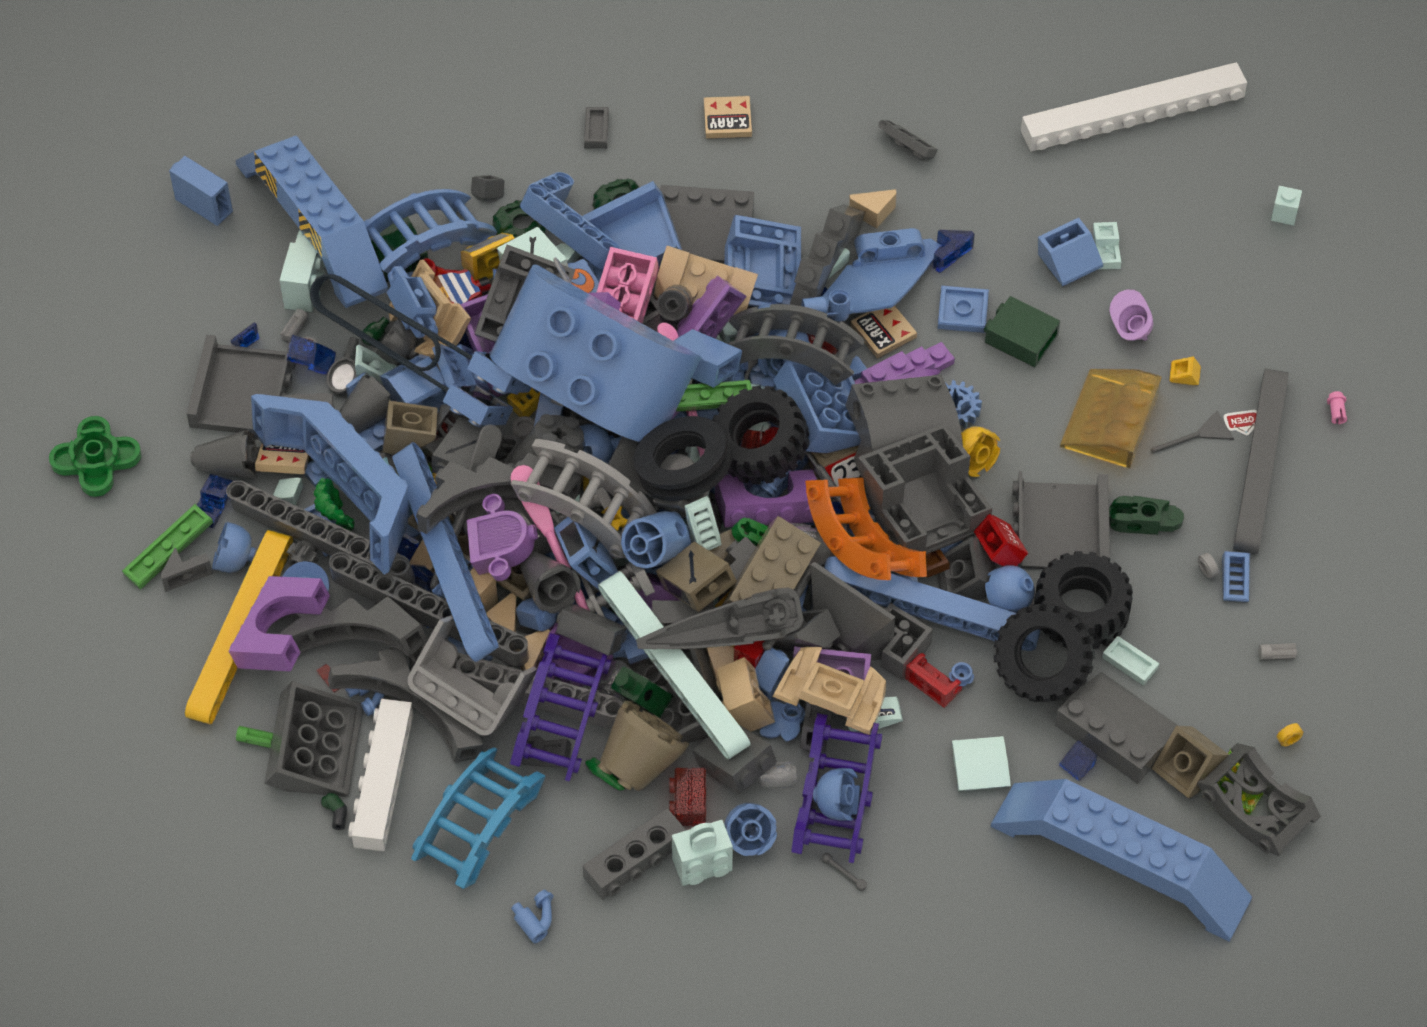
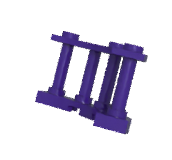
(541, 694)
(807, 815)

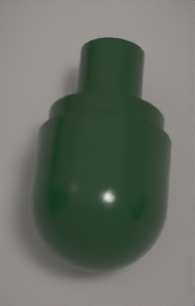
(376, 329)

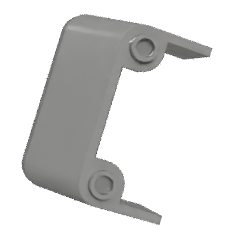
(456, 693)

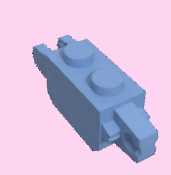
(412, 299)

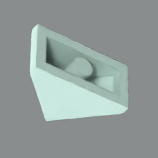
(370, 363)

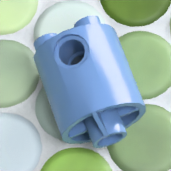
(655, 539)

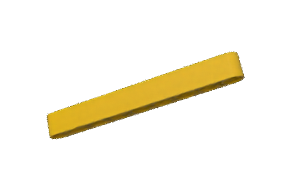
(220, 666)

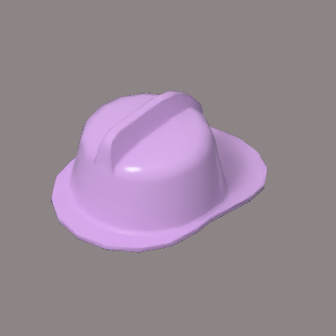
(1131, 315)

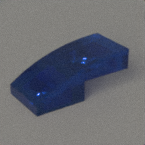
(309, 353)
(214, 497)

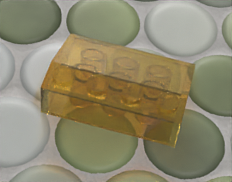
(1112, 414)

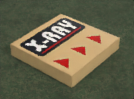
(727, 117)
(883, 330)
(281, 460)

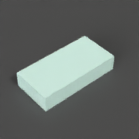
(1130, 660)

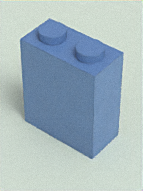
(201, 190)
(718, 358)

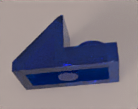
(954, 245)

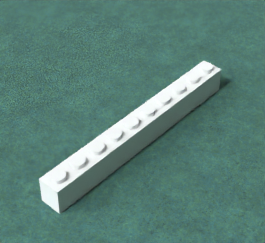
(1133, 107)

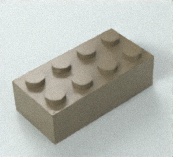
(775, 562)

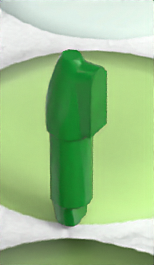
(592, 765)

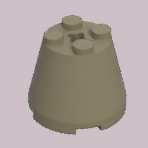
(640, 747)

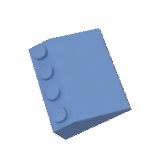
(821, 406)

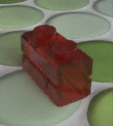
(690, 796)

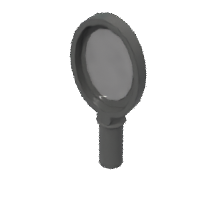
(343, 370)

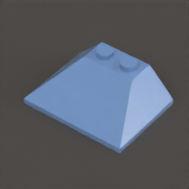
(770, 252)

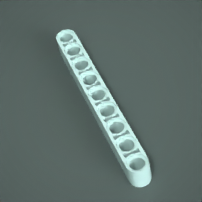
(675, 668)

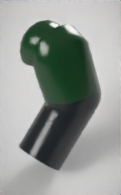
(338, 807)

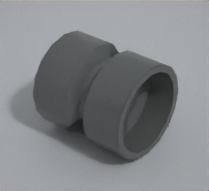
(674, 302)

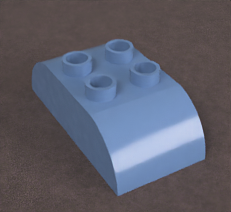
(592, 357)

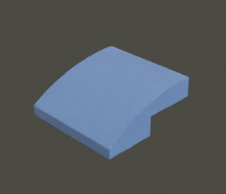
(454, 367)

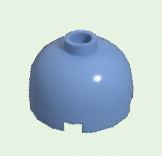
(597, 442)
(233, 549)
(1010, 588)
(837, 794)
(751, 829)

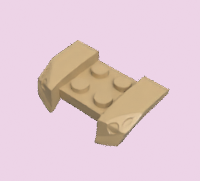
(696, 272)
(449, 317)
(833, 689)

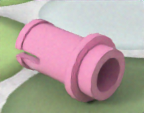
(1337, 406)

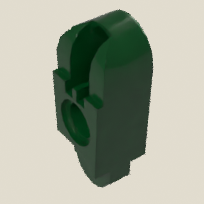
(1128, 513)

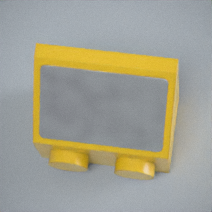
(484, 256)

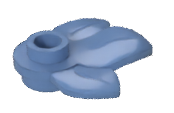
(784, 725)

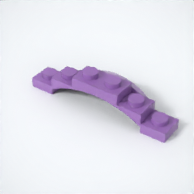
(912, 365)

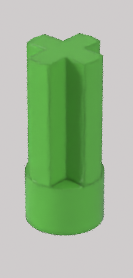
(254, 736)

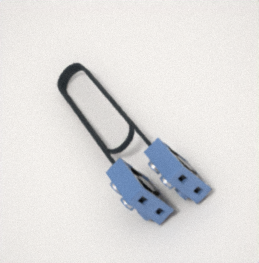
(467, 400)

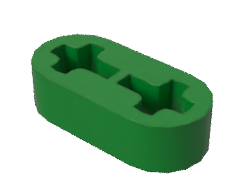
(753, 528)

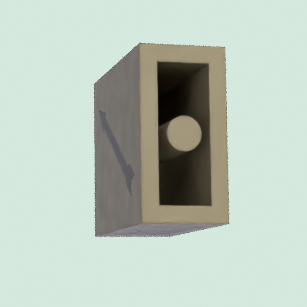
(696, 576)

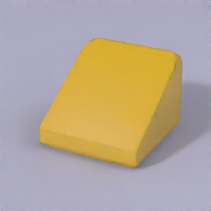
(1185, 371)

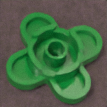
(95, 456)

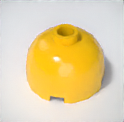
(982, 448)

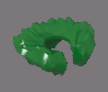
(329, 504)

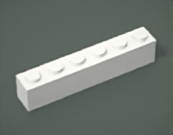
(382, 775)

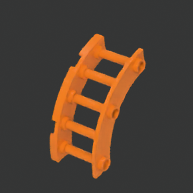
(870, 550)

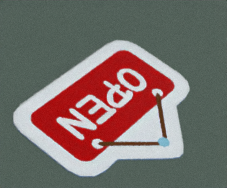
(1241, 421)

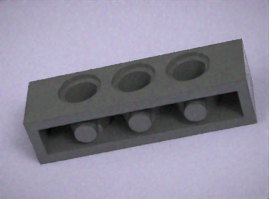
(639, 841)

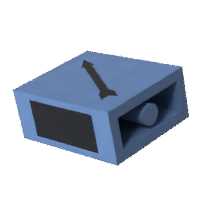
(585, 552)

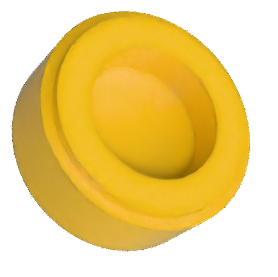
(1290, 734)

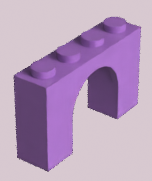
(738, 503)
(277, 598)

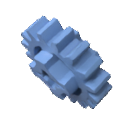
(966, 402)

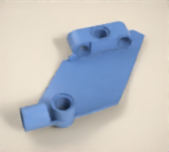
(880, 277)

